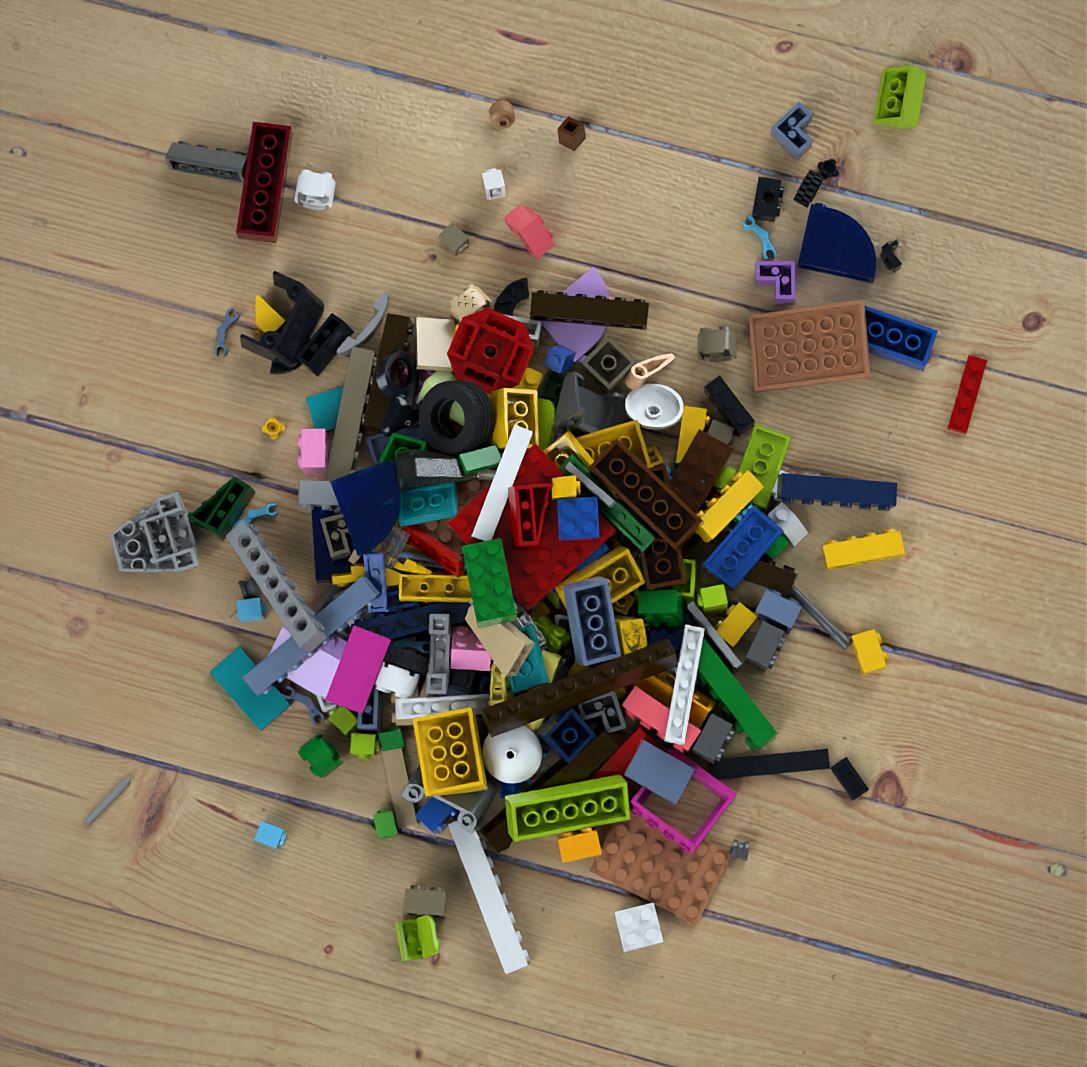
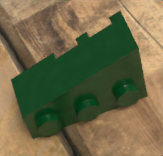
(224, 508)

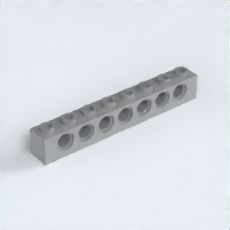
(249, 547)

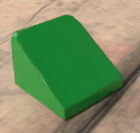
(391, 738)

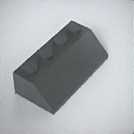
(207, 162)

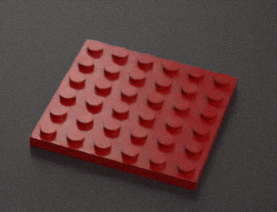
(541, 567)

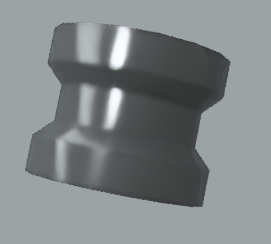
(249, 588)
(740, 850)

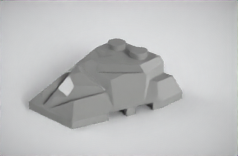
(157, 539)

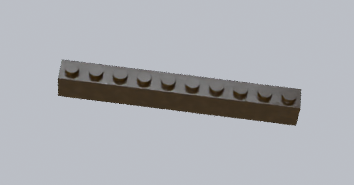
(579, 687)

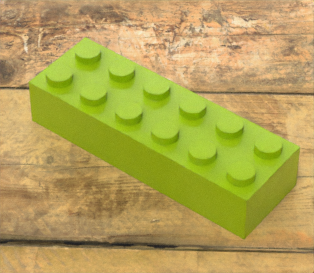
(567, 807)

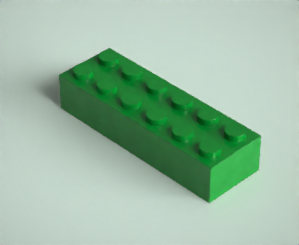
(733, 700)

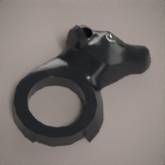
(402, 407)

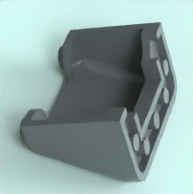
(586, 411)
(471, 805)

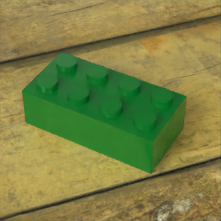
(489, 583)

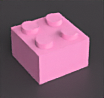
(314, 451)
(468, 651)

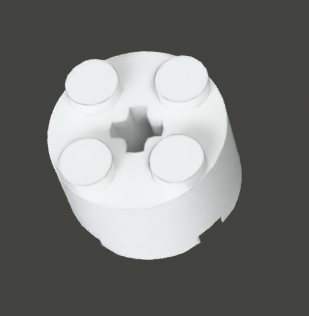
(315, 190)
(397, 680)

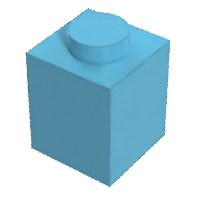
(251, 610)
(270, 835)

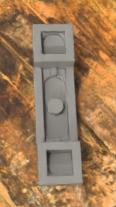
(380, 308)
(439, 654)

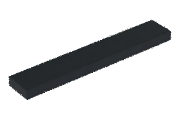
(770, 764)

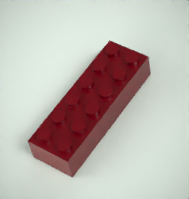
(264, 182)

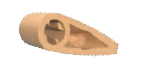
(646, 369)

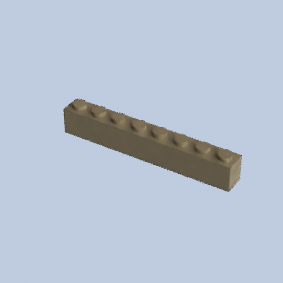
(351, 414)

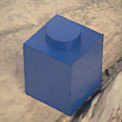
(559, 359)

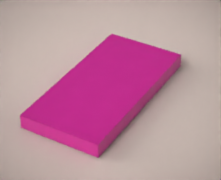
(358, 669)

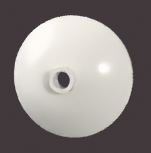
(654, 406)
(526, 757)

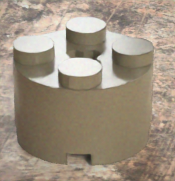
(717, 344)

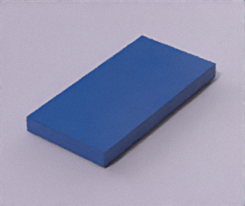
(743, 548)

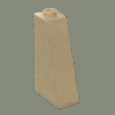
(503, 643)

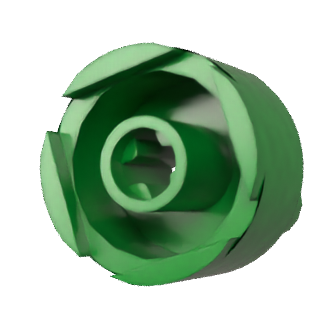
(320, 755)

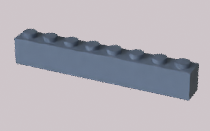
(332, 618)

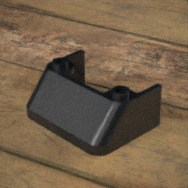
(298, 329)

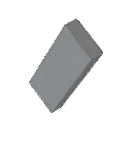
(590, 485)

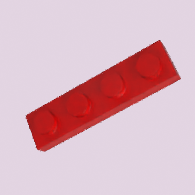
(967, 394)
(435, 550)

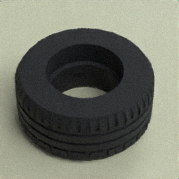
(435, 417)

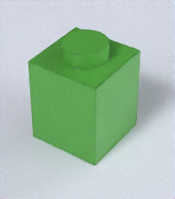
(385, 824)

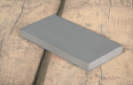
(713, 637)

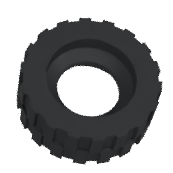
(406, 660)

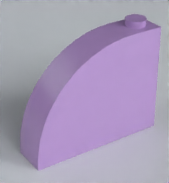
(579, 337)

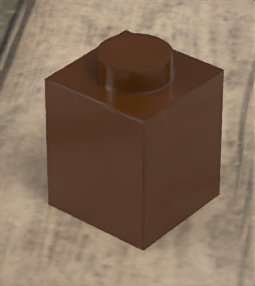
(571, 133)

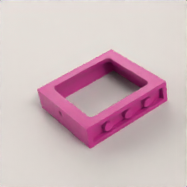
(723, 792)

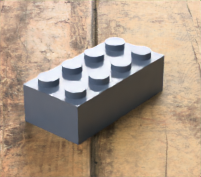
(591, 620)

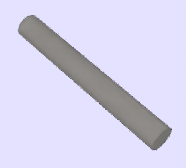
(107, 800)

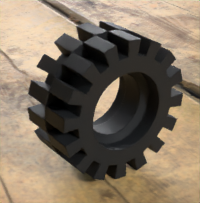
(808, 188)

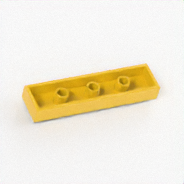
(434, 588)

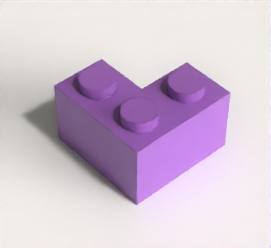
(781, 276)

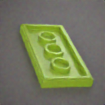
(764, 460)

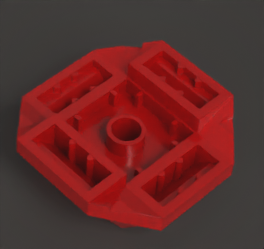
(492, 330)

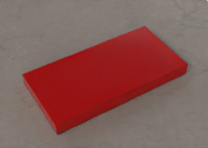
(622, 757)

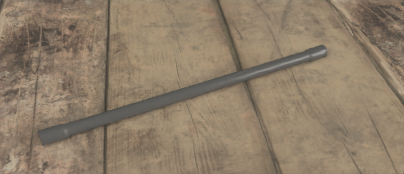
(836, 634)

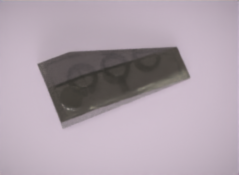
(429, 468)

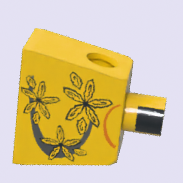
(632, 634)

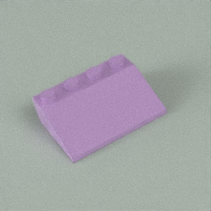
(317, 671)

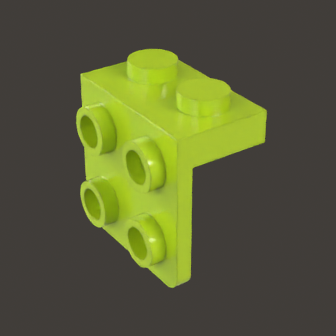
(417, 938)

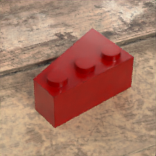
(527, 512)

